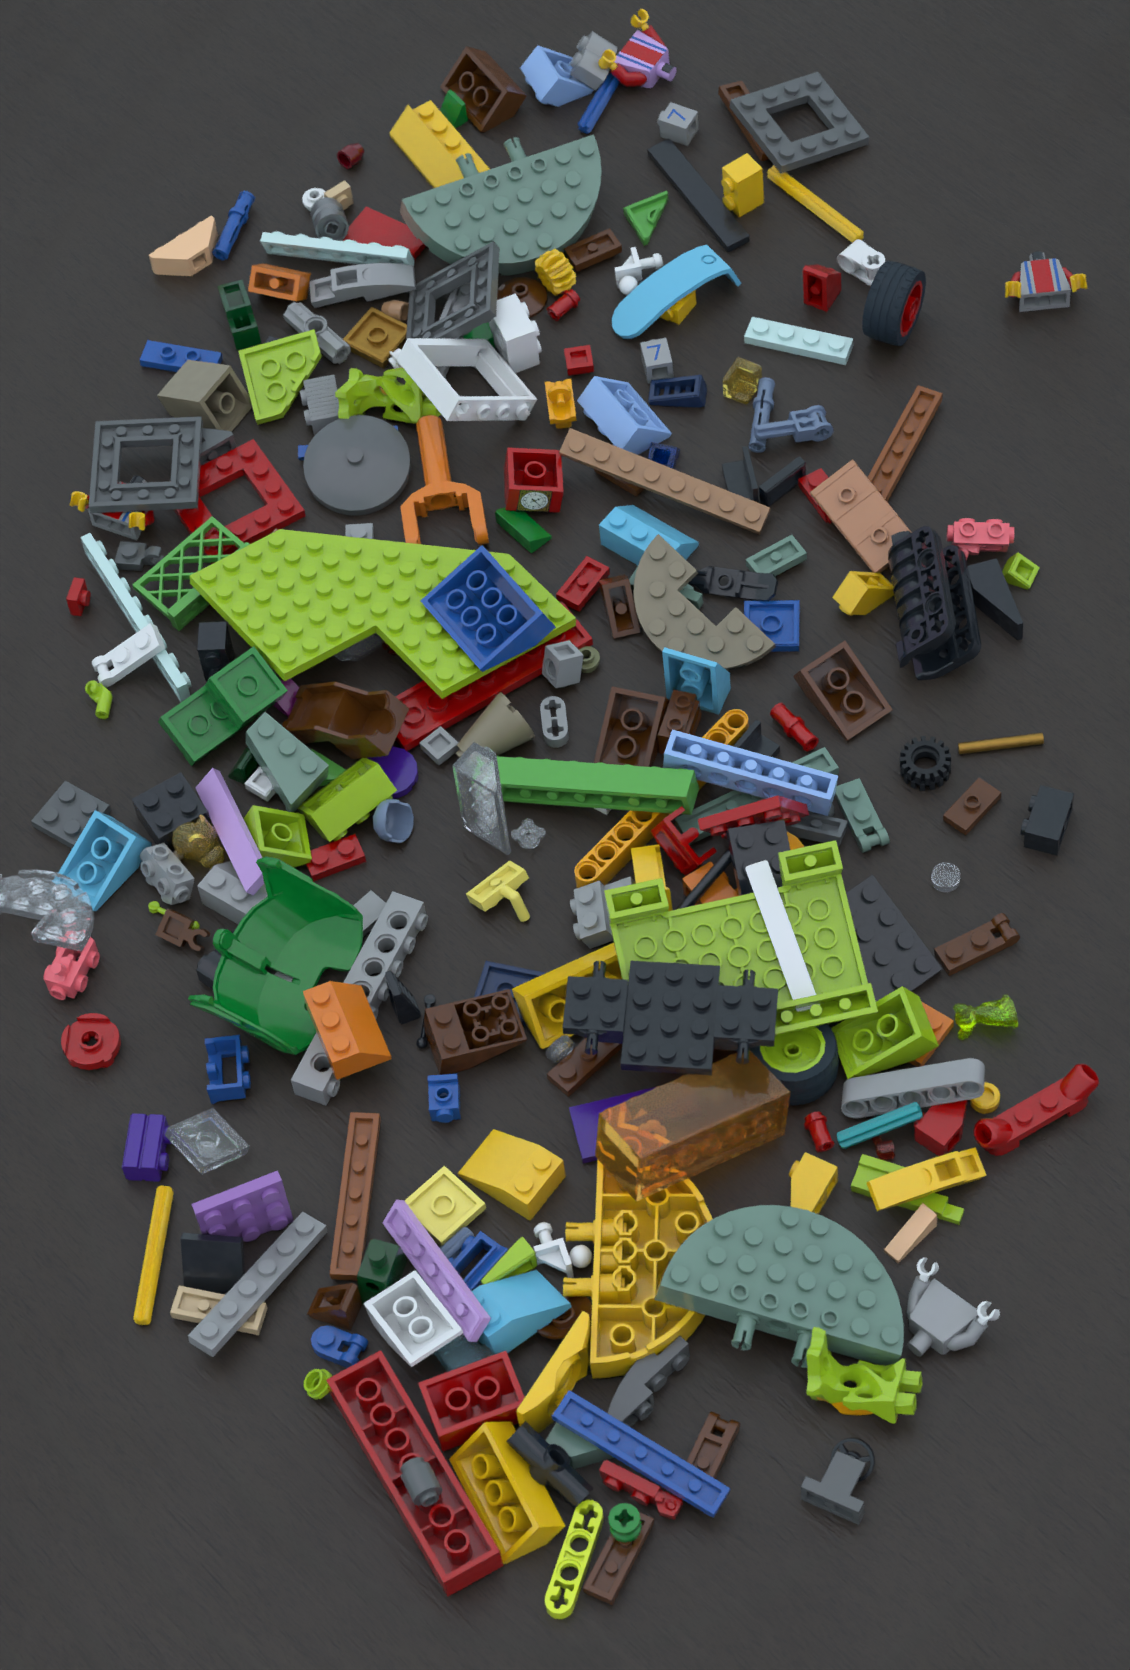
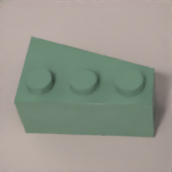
(286, 761)

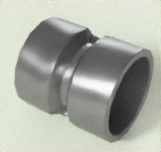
(329, 219)

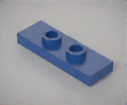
(173, 357)

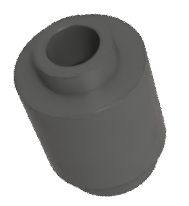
(420, 1482)

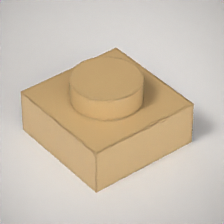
(342, 193)

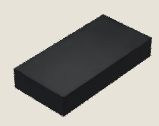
(782, 482)

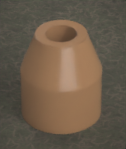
(396, 310)

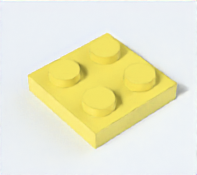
(444, 1205)

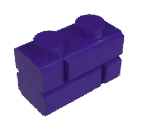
(146, 1148)

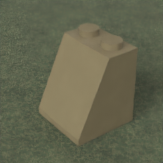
(207, 392)

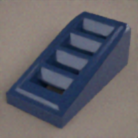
(688, 399)

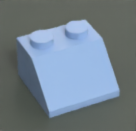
(551, 78)

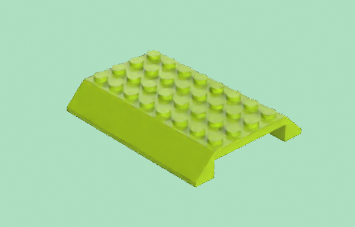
(736, 938)

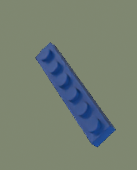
(641, 1454)

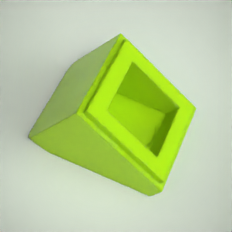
(1020, 571)

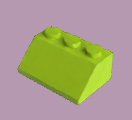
(347, 799)

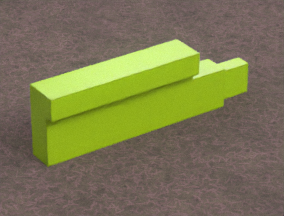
(872, 1168)

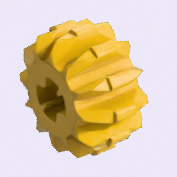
(555, 271)

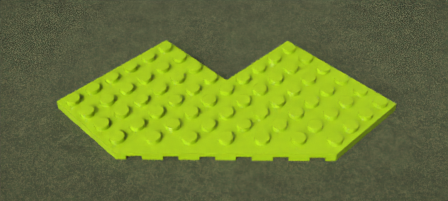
(320, 593)

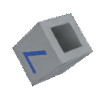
(678, 124)
(656, 359)

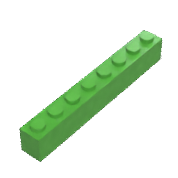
(597, 785)

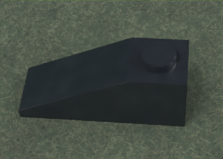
(994, 596)

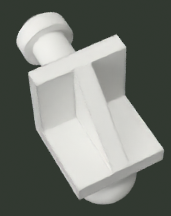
(630, 272)
(555, 1253)

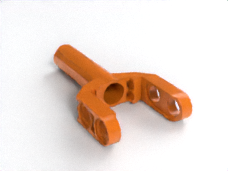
(439, 488)

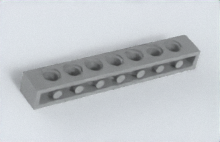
(397, 912)

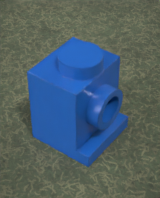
(444, 1097)

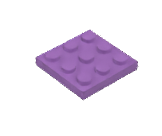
(246, 1209)

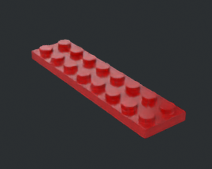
(430, 711)

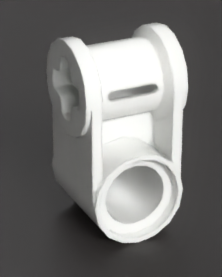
(861, 261)

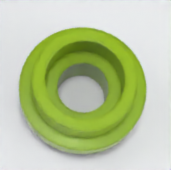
(316, 1383)

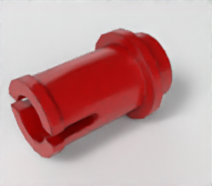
(563, 304)
(816, 1124)

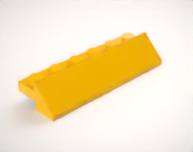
(432, 144)

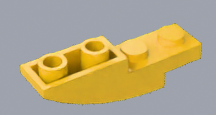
(926, 1178)

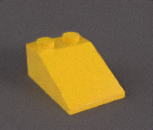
(514, 1172)

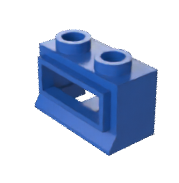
(226, 1047)
(470, 1249)

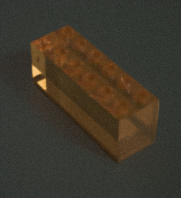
(691, 1125)

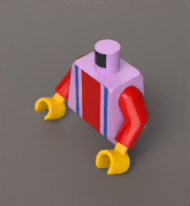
(641, 59)

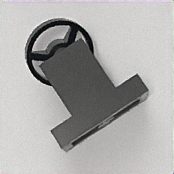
(839, 1482)

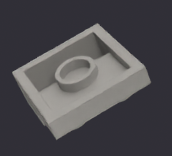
(592, 913)

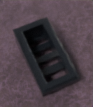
(401, 999)

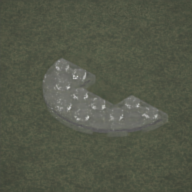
(54, 900)

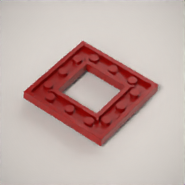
(280, 504)

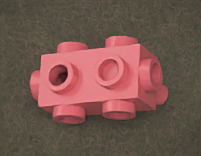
(980, 536)
(67, 976)

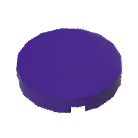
(400, 770)

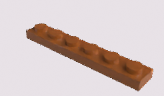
(904, 440)
(355, 1195)

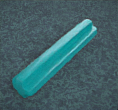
(879, 1125)

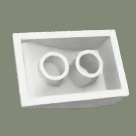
(412, 1319)

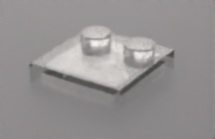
(207, 1140)

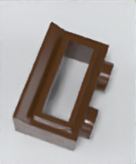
(681, 715)

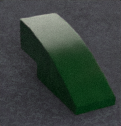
(239, 315)

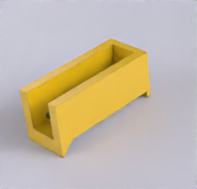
(648, 866)

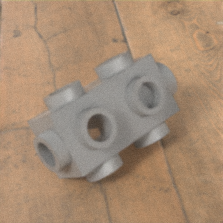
(166, 873)

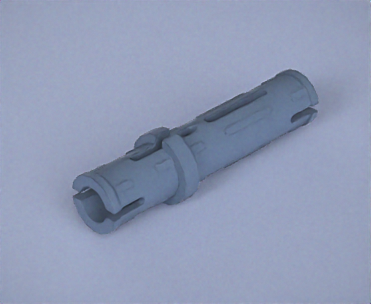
(763, 405)

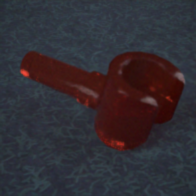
(884, 1149)

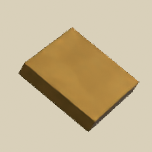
(376, 336)

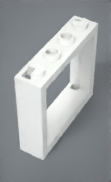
(422, 355)

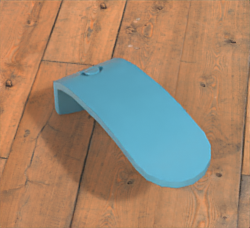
(666, 288)

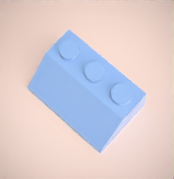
(622, 415)

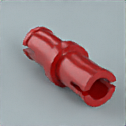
(794, 727)

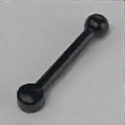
(429, 1001)

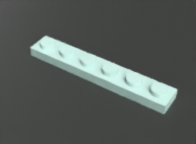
(332, 250)

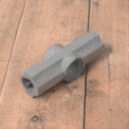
(329, 342)

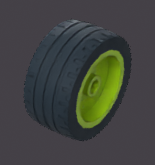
(803, 1062)

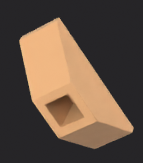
(187, 252)

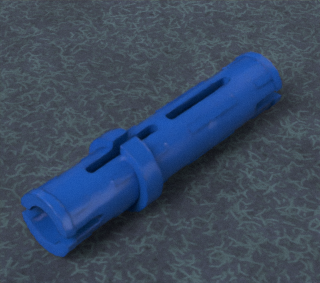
(237, 217)

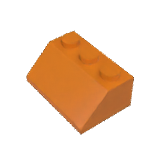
(346, 1027)

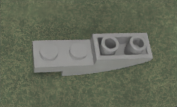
(360, 280)

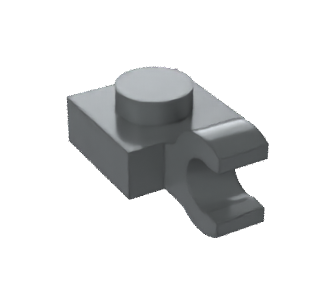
(136, 555)

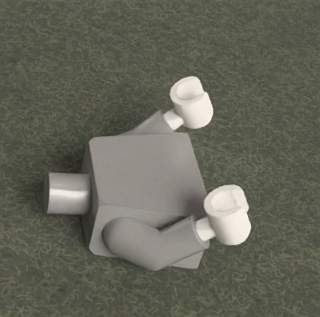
(942, 1317)

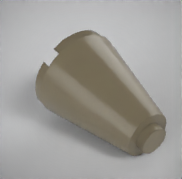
(498, 728)

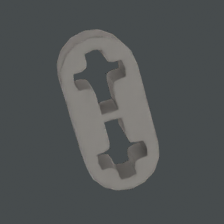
(559, 721)

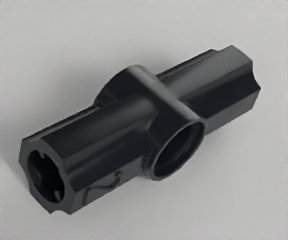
(549, 1464)

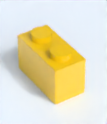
(742, 185)

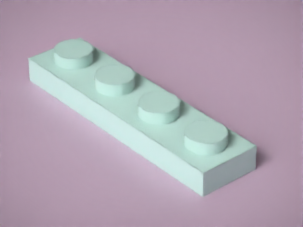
(798, 340)

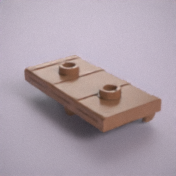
(860, 514)

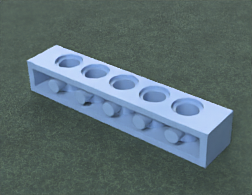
(750, 771)

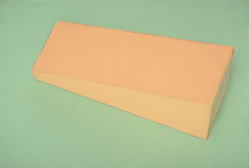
(912, 1233)

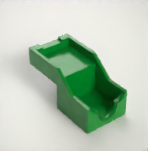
(223, 706)

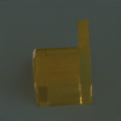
(742, 380)

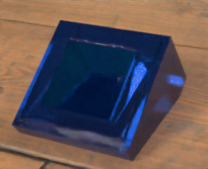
(664, 454)

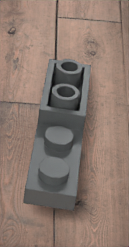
(634, 1394)

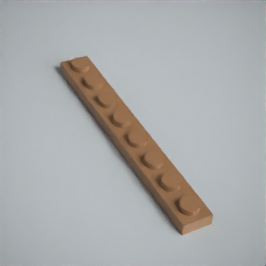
(664, 481)

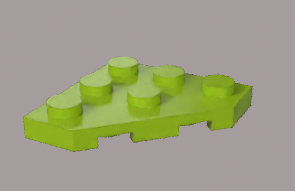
(277, 373)

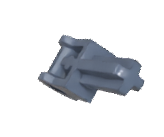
(800, 424)

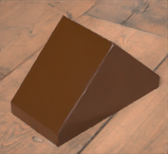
(337, 1305)

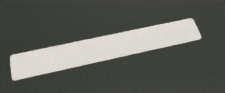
(780, 931)

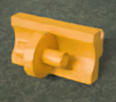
(560, 403)

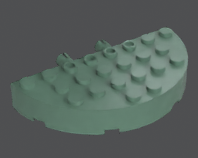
(521, 206)
(784, 1276)

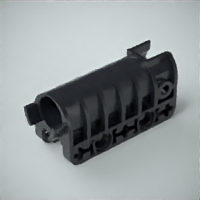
(929, 604)

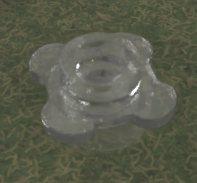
(528, 841)

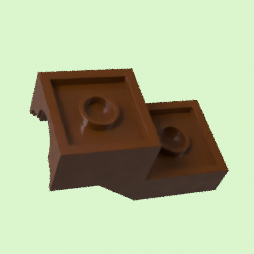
(350, 718)

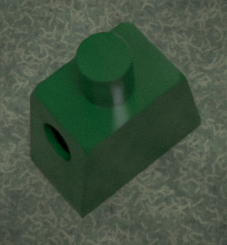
(380, 1267)

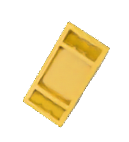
(558, 1377)

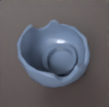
(393, 821)

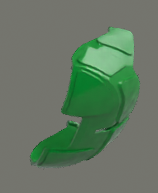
(291, 931)

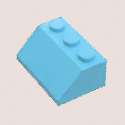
(631, 530)

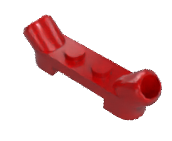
(1063, 1097)

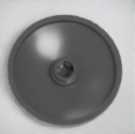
(357, 465)

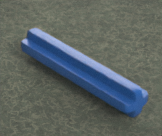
(598, 104)

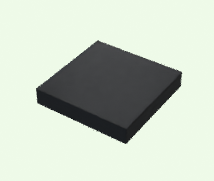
(212, 1261)

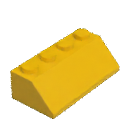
(544, 997)
(504, 1492)

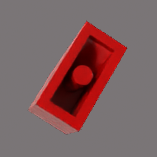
(820, 286)

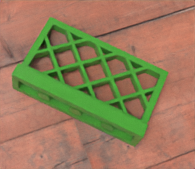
(192, 601)

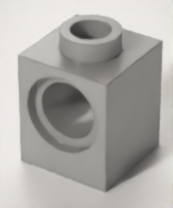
(562, 664)

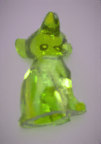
(992, 1013)

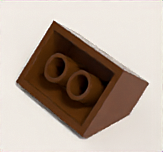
(484, 88)

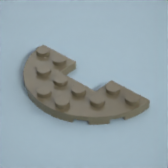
(678, 625)

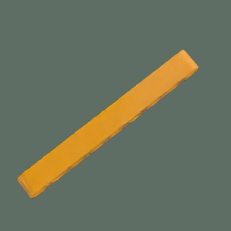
(640, 832)

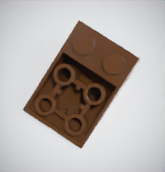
(472, 1030)

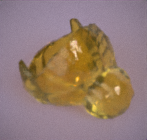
(198, 842)

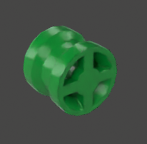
(625, 1530)

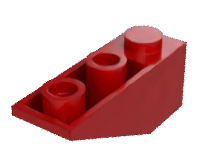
(941, 1127)

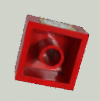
(533, 480)

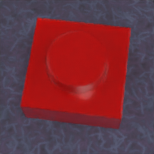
(579, 360)
(78, 597)

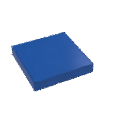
(777, 620)

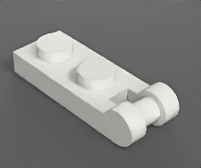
(128, 655)

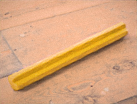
(815, 204)
(153, 1255)

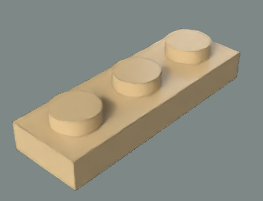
(195, 1304)

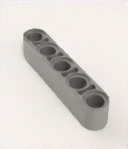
(924, 1084)

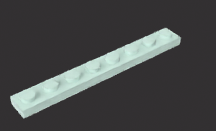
(132, 610)

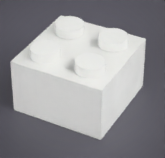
(515, 334)

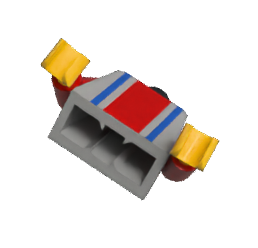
(1043, 284)
(122, 523)

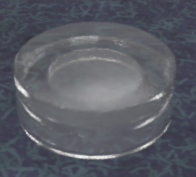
(945, 877)
(560, 1048)

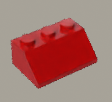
(470, 1396)

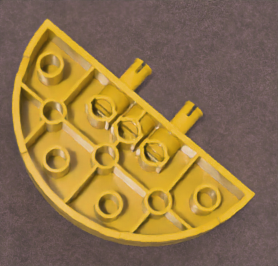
(630, 1258)

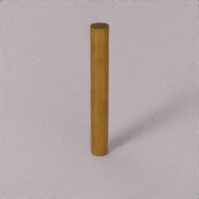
(1000, 743)

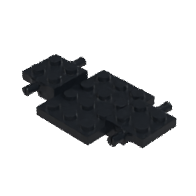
(670, 1015)

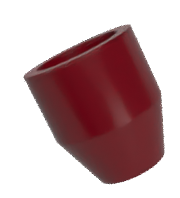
(350, 155)

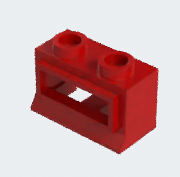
(678, 845)

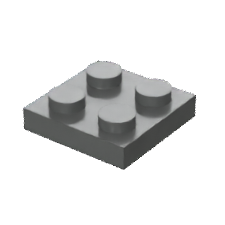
(68, 813)

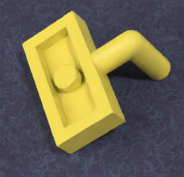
(499, 885)

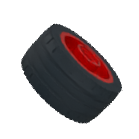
(893, 303)

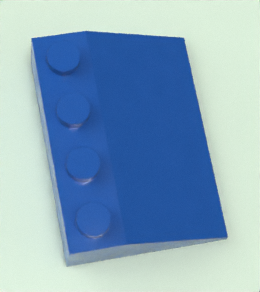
(487, 611)

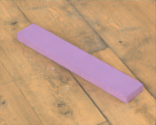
(231, 830)
(436, 1270)

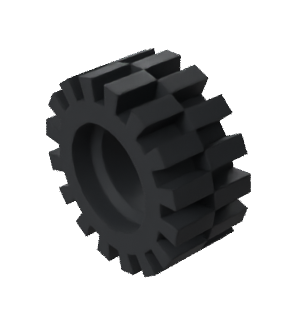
(925, 749)

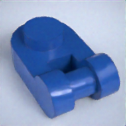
(329, 1341)

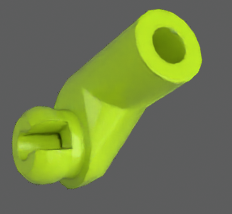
(101, 696)

